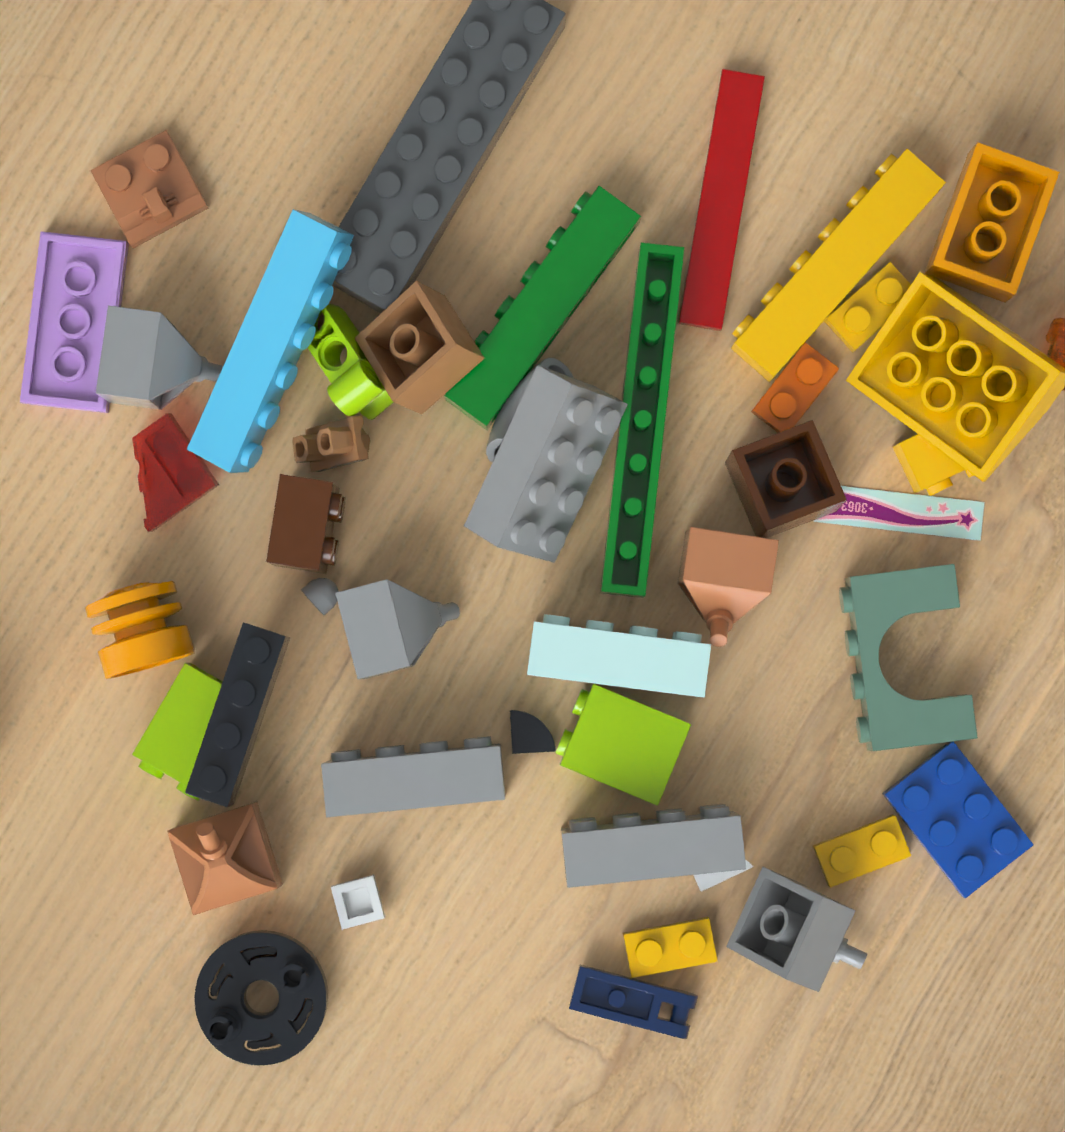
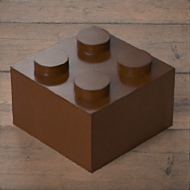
(785, 480)
(305, 524)

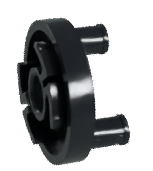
(231, 1020)

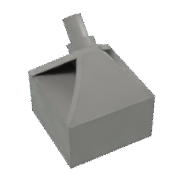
(147, 360)
(389, 626)
(794, 930)

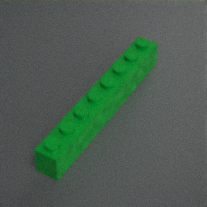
(643, 420)

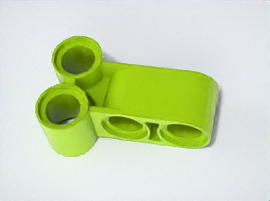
(353, 383)

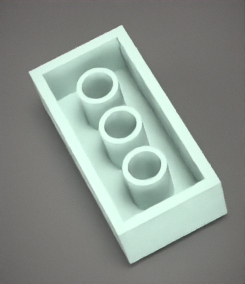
(617, 658)

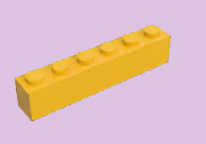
(837, 265)

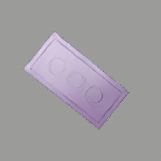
(68, 319)

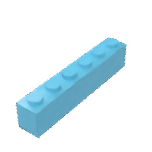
(271, 342)

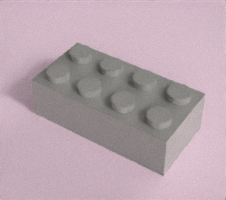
(545, 465)
(413, 779)
(653, 847)

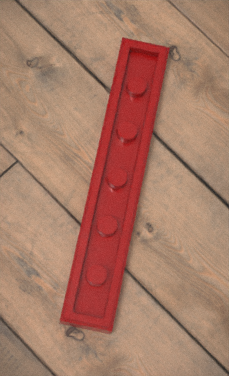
(721, 200)

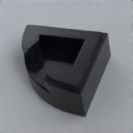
(529, 734)

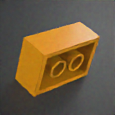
(992, 222)

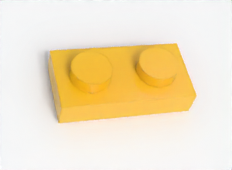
(868, 307)
(861, 850)
(670, 947)

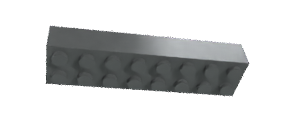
(443, 144)

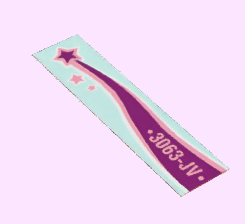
(909, 513)

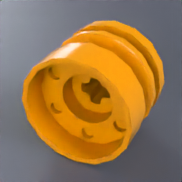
(139, 629)

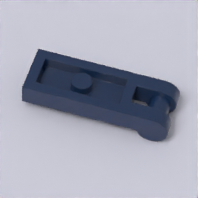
(631, 1001)

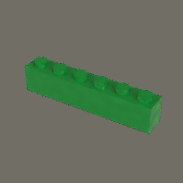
(544, 304)

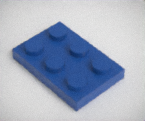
(958, 819)

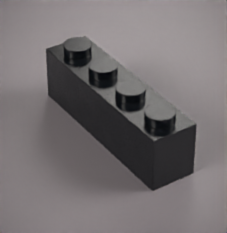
(237, 715)

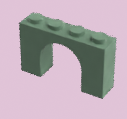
(889, 717)

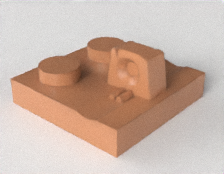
(149, 189)

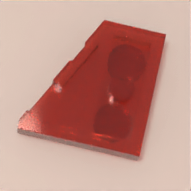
(168, 471)

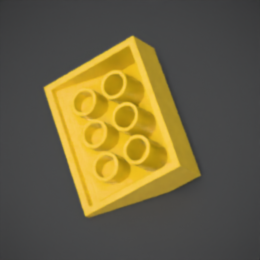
(957, 376)

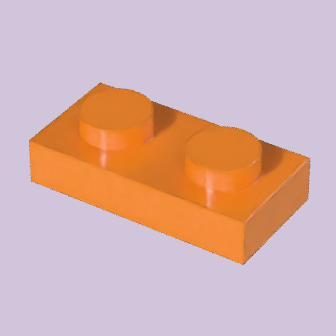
(795, 389)

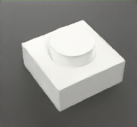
(358, 902)

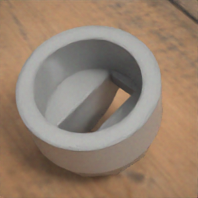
(321, 594)

